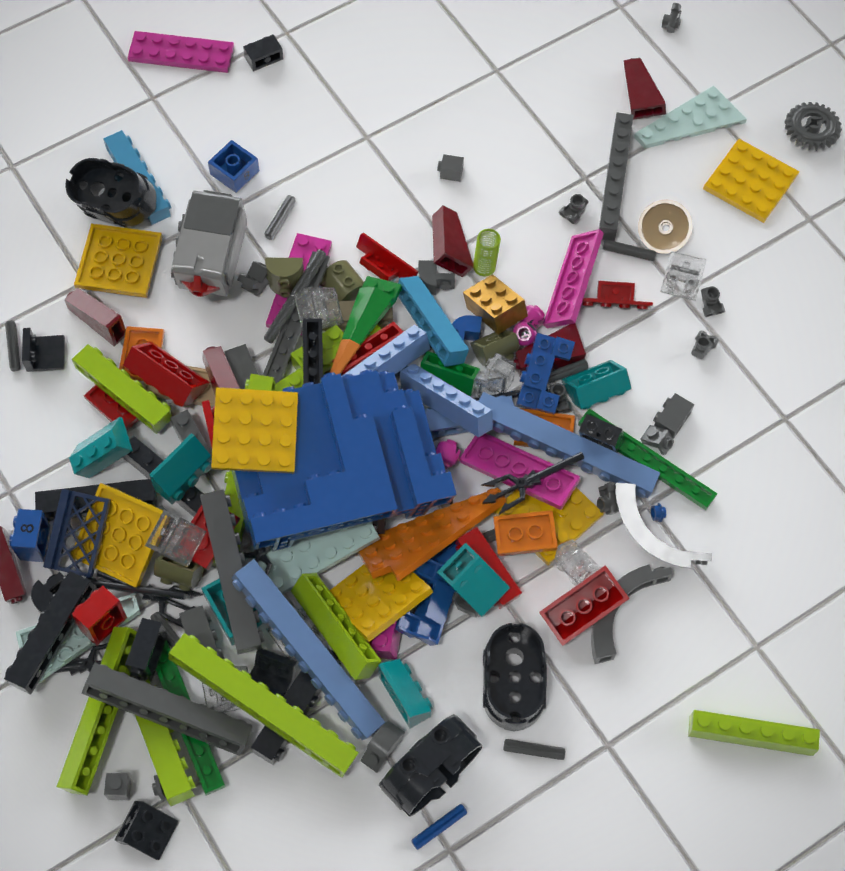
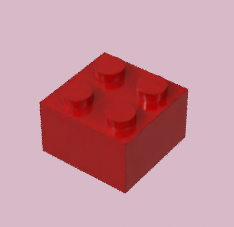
(99, 615)

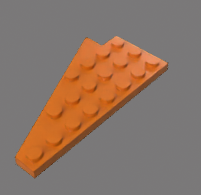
(418, 540)

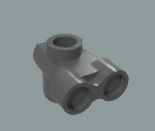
(673, 20)
(574, 208)
(711, 301)
(703, 344)
(563, 405)
(607, 502)

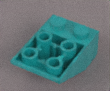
(473, 579)

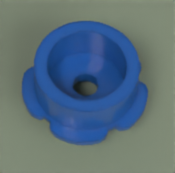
(658, 512)

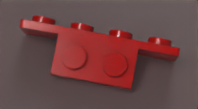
(382, 261)
(616, 293)

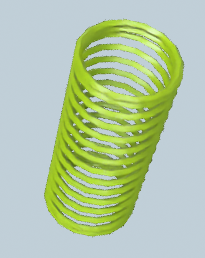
(479, 253)

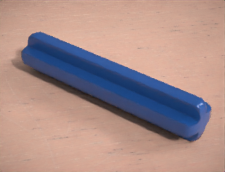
(439, 826)

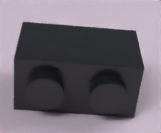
(263, 52)

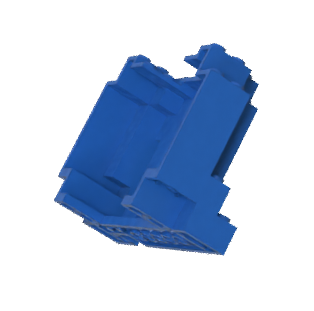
(357, 460)

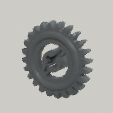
(809, 133)

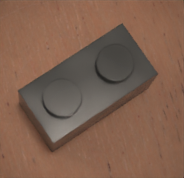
(674, 414)

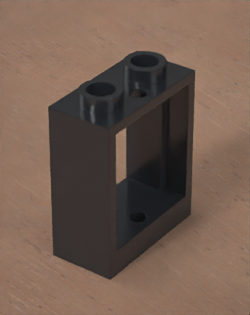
(599, 430)
(146, 649)

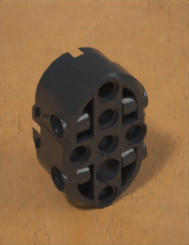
(126, 195)
(497, 694)
(430, 764)

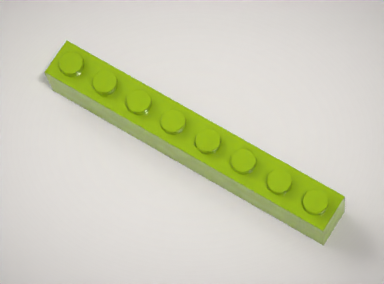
(95, 722)

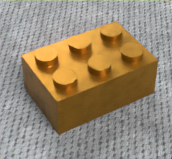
(495, 303)

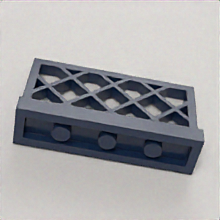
(62, 526)

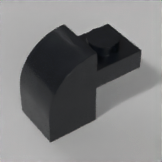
(42, 593)

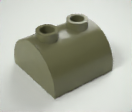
(283, 274)
(344, 280)
(504, 344)
(171, 571)

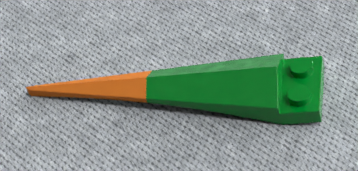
(369, 308)

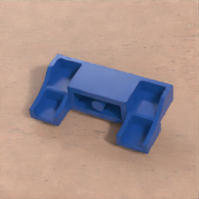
(537, 373)
(432, 612)

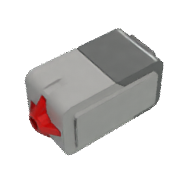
(209, 243)

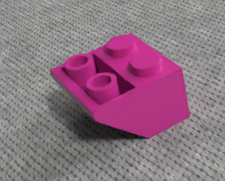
(387, 643)

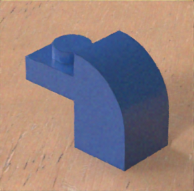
(468, 327)

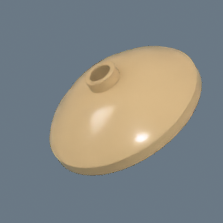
(656, 217)

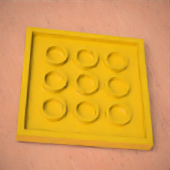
(751, 180)
(118, 260)
(254, 430)
(570, 522)
(124, 535)
(378, 601)

